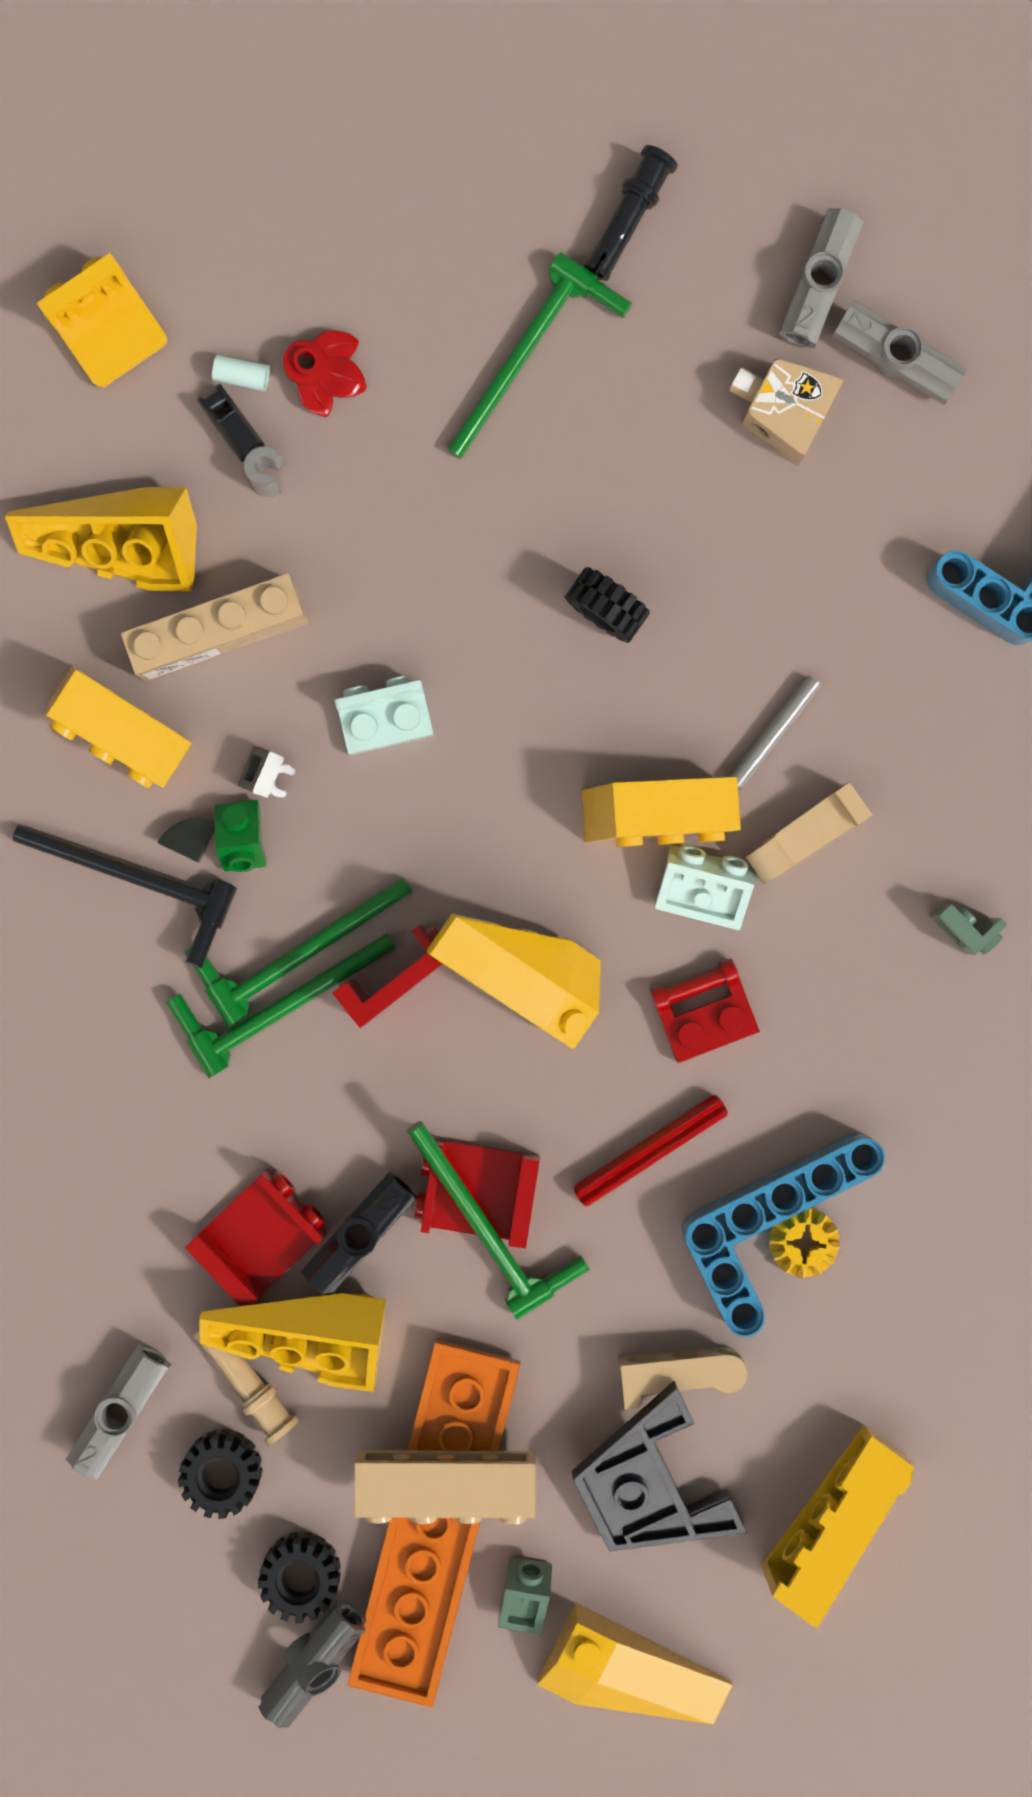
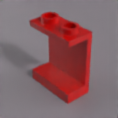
(497, 1180)
(257, 1238)

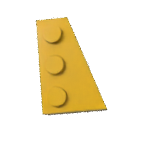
(115, 729)
(661, 810)

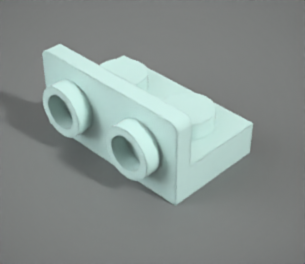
(384, 715)
(706, 886)

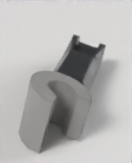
(244, 442)

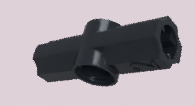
(340, 1254)

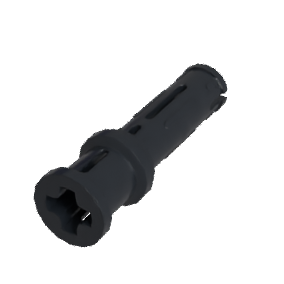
(639, 194)

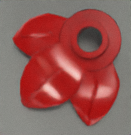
(331, 371)

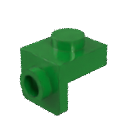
(239, 836)

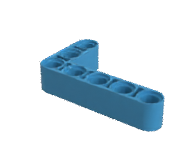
(965, 595)
(768, 1214)

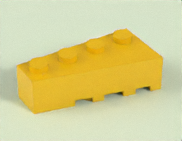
(836, 1526)

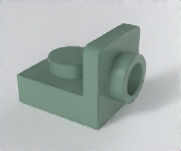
(960, 924)
(525, 1595)

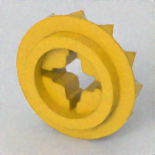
(817, 1258)

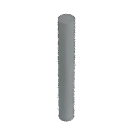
(775, 730)

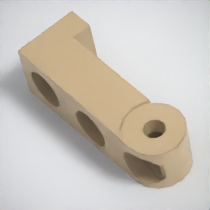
(809, 832)
(691, 1370)

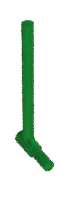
(568, 280)
(232, 998)
(213, 1050)
(526, 1292)

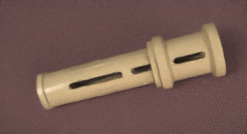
(257, 1397)

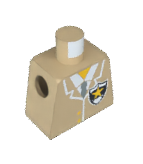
(786, 405)

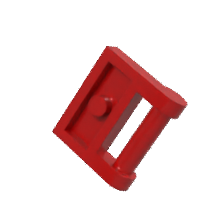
(710, 1024)

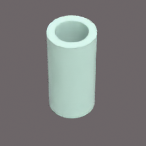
(240, 373)

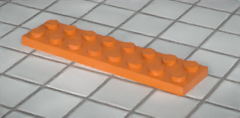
(427, 1564)

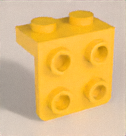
(103, 320)

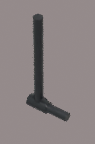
(210, 903)

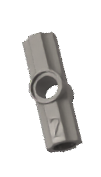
(828, 255)
(924, 369)
(104, 1431)

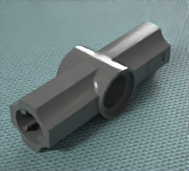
(312, 1664)

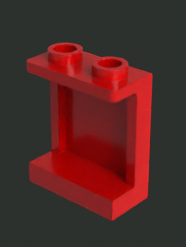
(364, 1009)

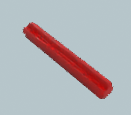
(650, 1150)

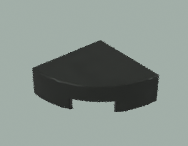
(189, 837)

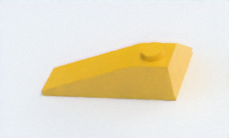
(127, 534)
(531, 973)
(322, 1334)
(621, 1671)

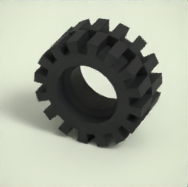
(607, 604)
(220, 1500)
(299, 1603)

